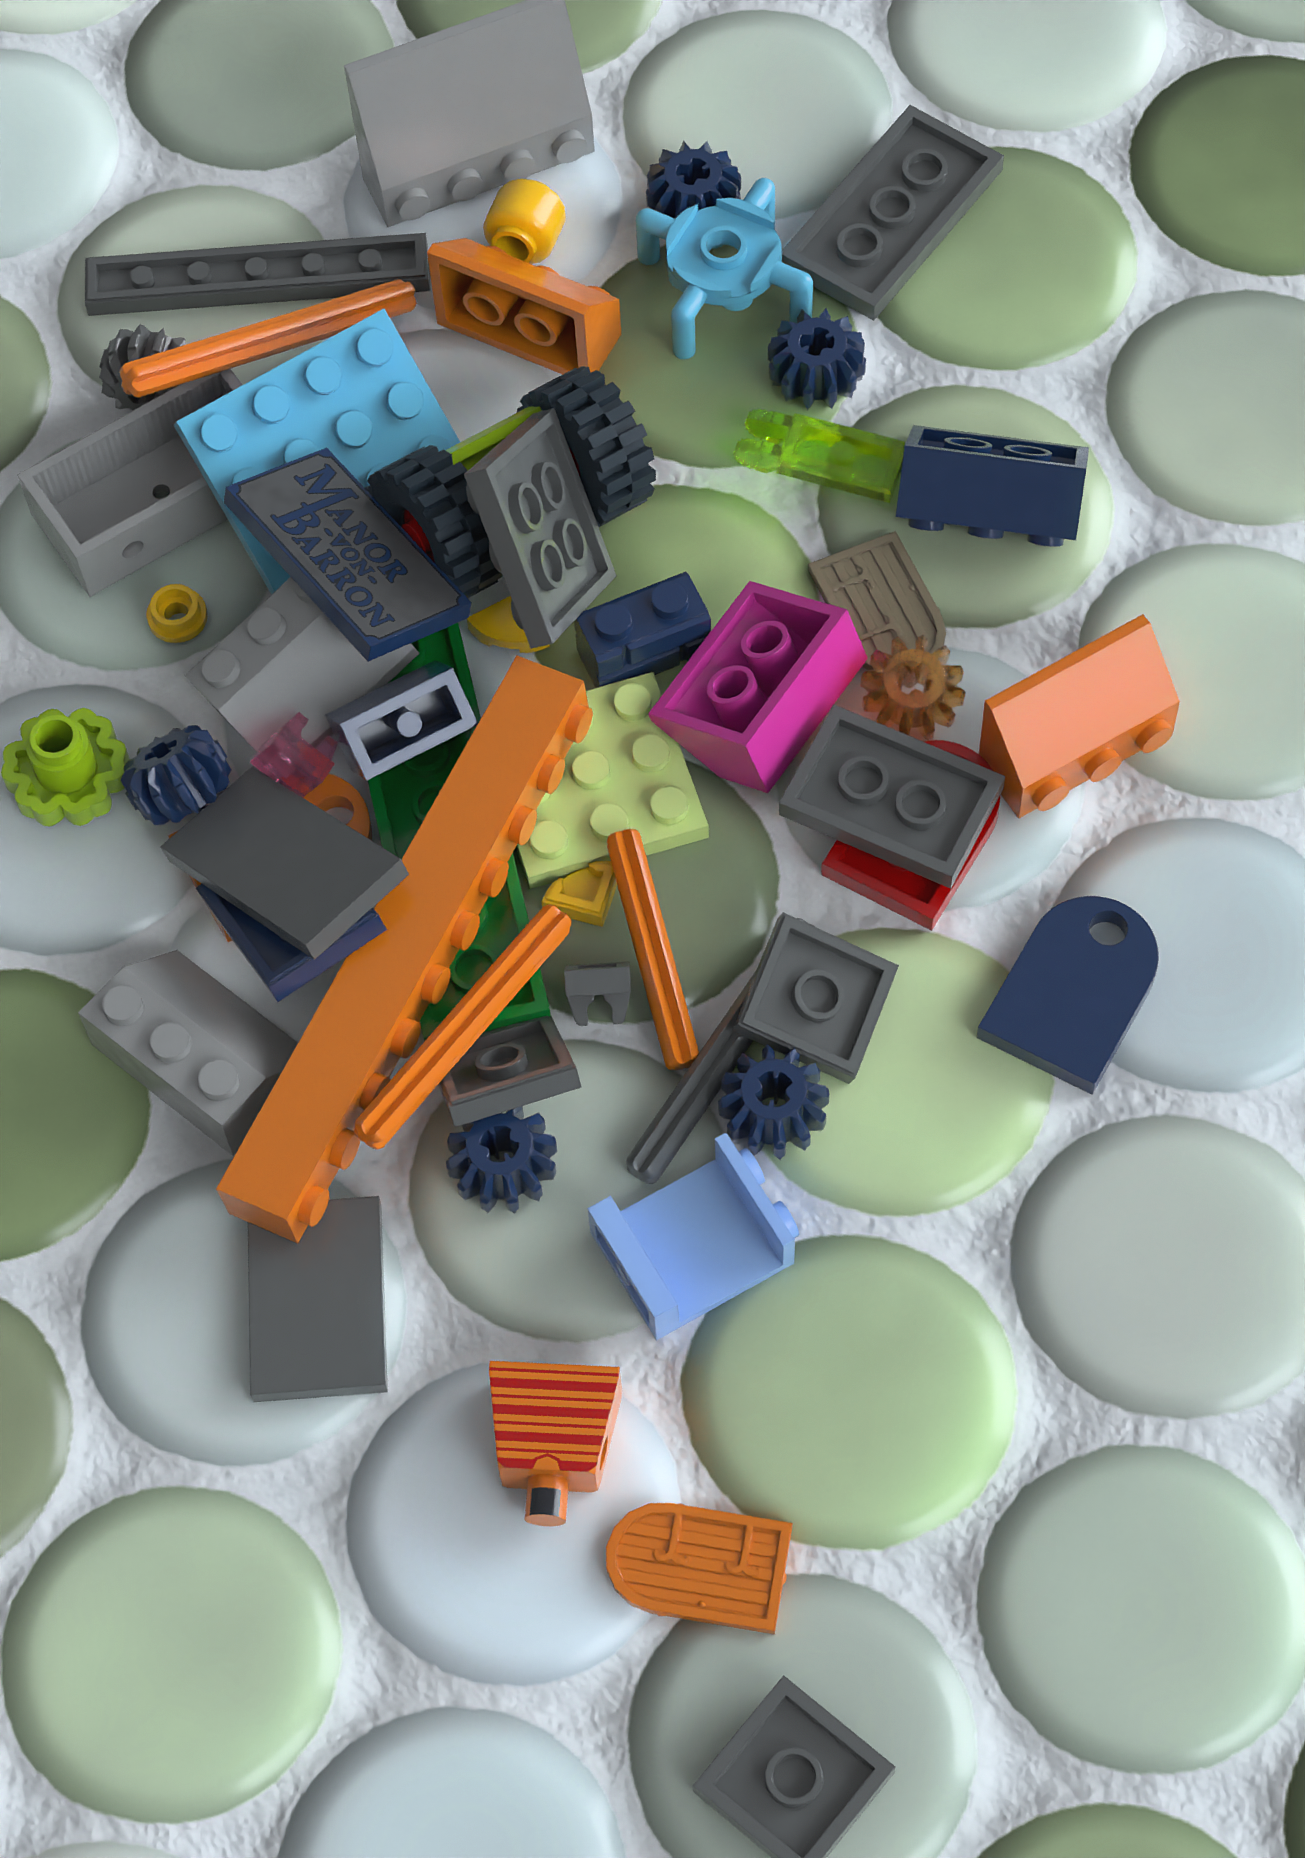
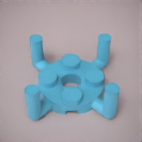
(715, 280)

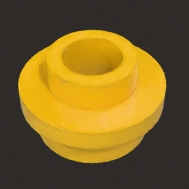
(174, 600)

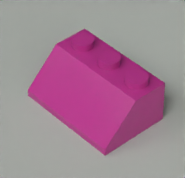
(760, 684)

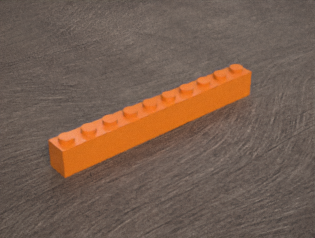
(386, 985)

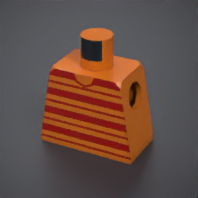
(552, 1431)

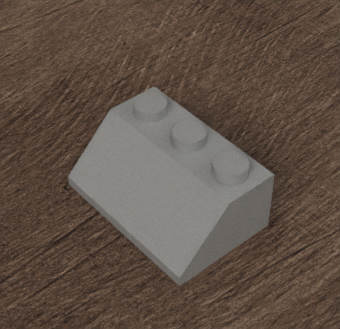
(289, 663)
(189, 1043)

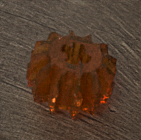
(908, 668)

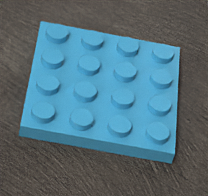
(345, 394)

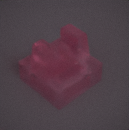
(293, 760)

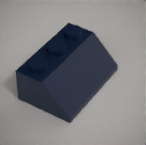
(992, 485)

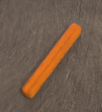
(652, 949)

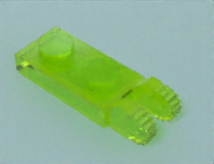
(822, 453)

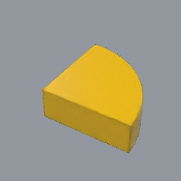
(497, 627)
(584, 893)

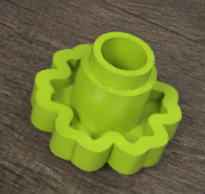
(65, 767)

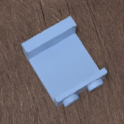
(696, 1239)

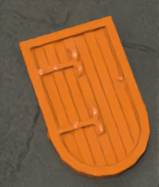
(700, 1564)

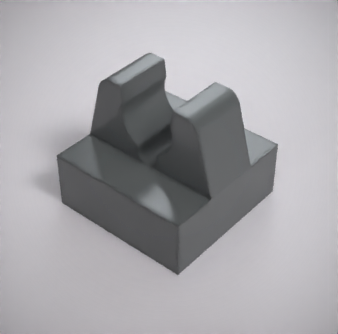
(604, 979)

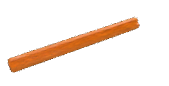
(263, 338)

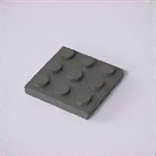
(540, 527)

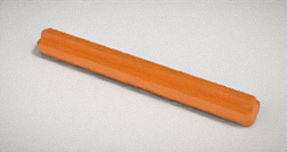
(462, 1027)

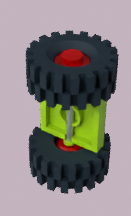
(429, 487)

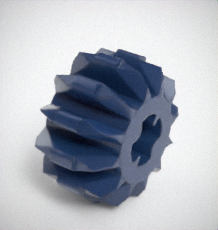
(691, 179)
(816, 358)
(176, 775)
(772, 1124)
(508, 1178)

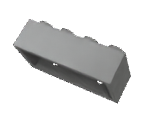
(101, 490)

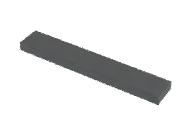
(252, 273)

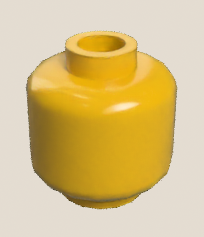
(525, 220)

